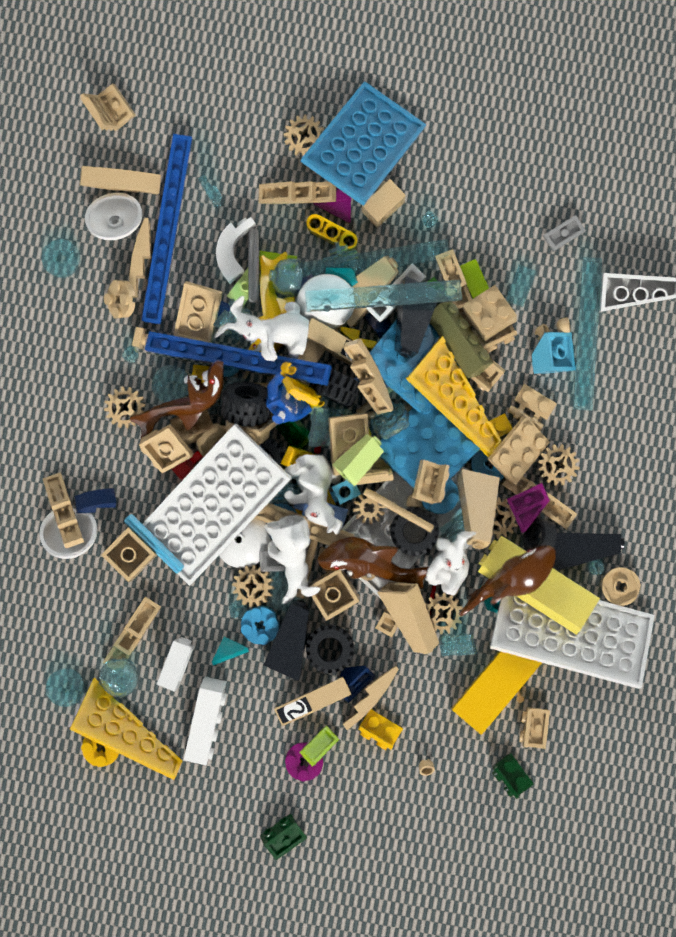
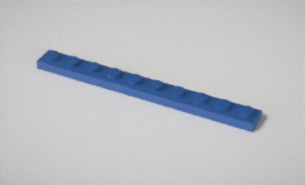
(167, 229)
(235, 357)

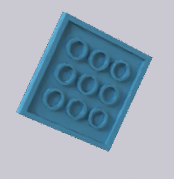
(396, 368)
(430, 439)

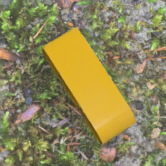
(325, 225)

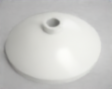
(113, 216)
(330, 318)
(254, 540)
(53, 542)

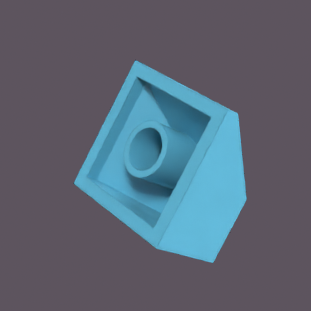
(554, 353)

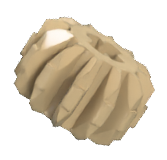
(368, 515)

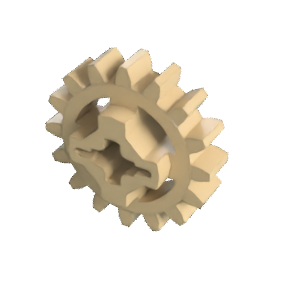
(295, 131)
(119, 414)
(569, 471)
(502, 527)
(253, 578)
(453, 604)

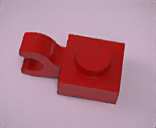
(187, 466)

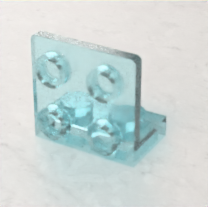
(319, 431)

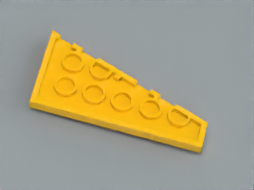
(449, 391)
(117, 728)

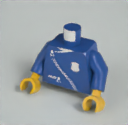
(281, 403)

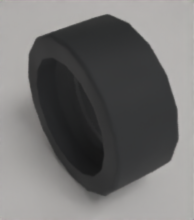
(531, 535)

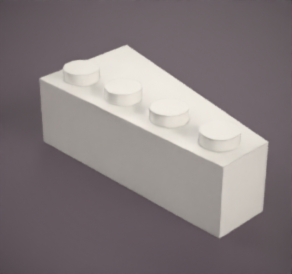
(631, 290)
(204, 721)

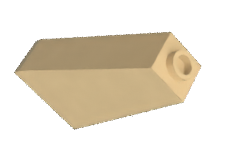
(376, 275)
(478, 505)
(410, 614)

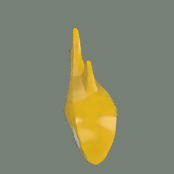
(271, 304)

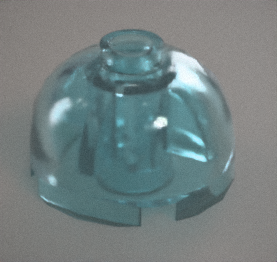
(286, 277)
(119, 677)

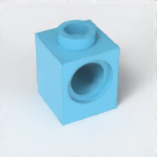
(354, 492)

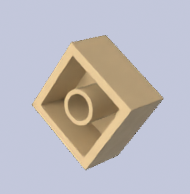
(383, 203)
(489, 313)
(129, 554)
(335, 593)

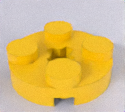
(95, 757)

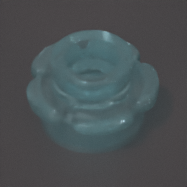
(237, 614)

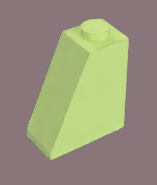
(358, 459)

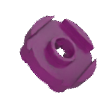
(299, 772)

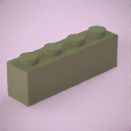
(460, 339)

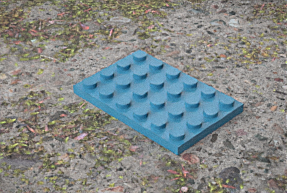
(363, 143)

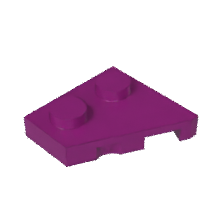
(340, 208)
(528, 505)

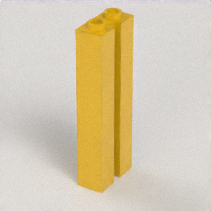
(494, 689)

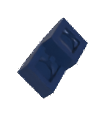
(100, 498)

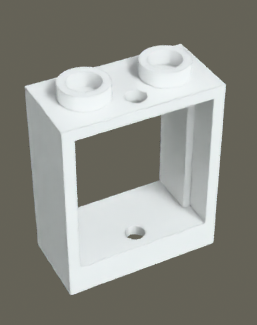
(176, 664)

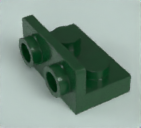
(294, 433)
(512, 775)
(283, 836)

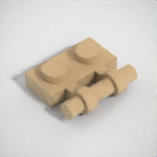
(534, 402)

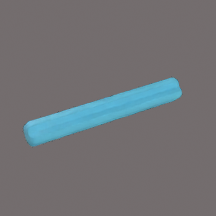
(132, 522)

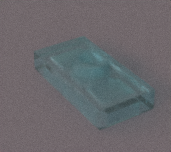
(521, 285)

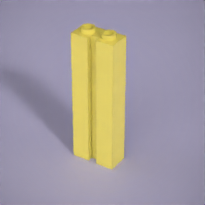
(557, 596)

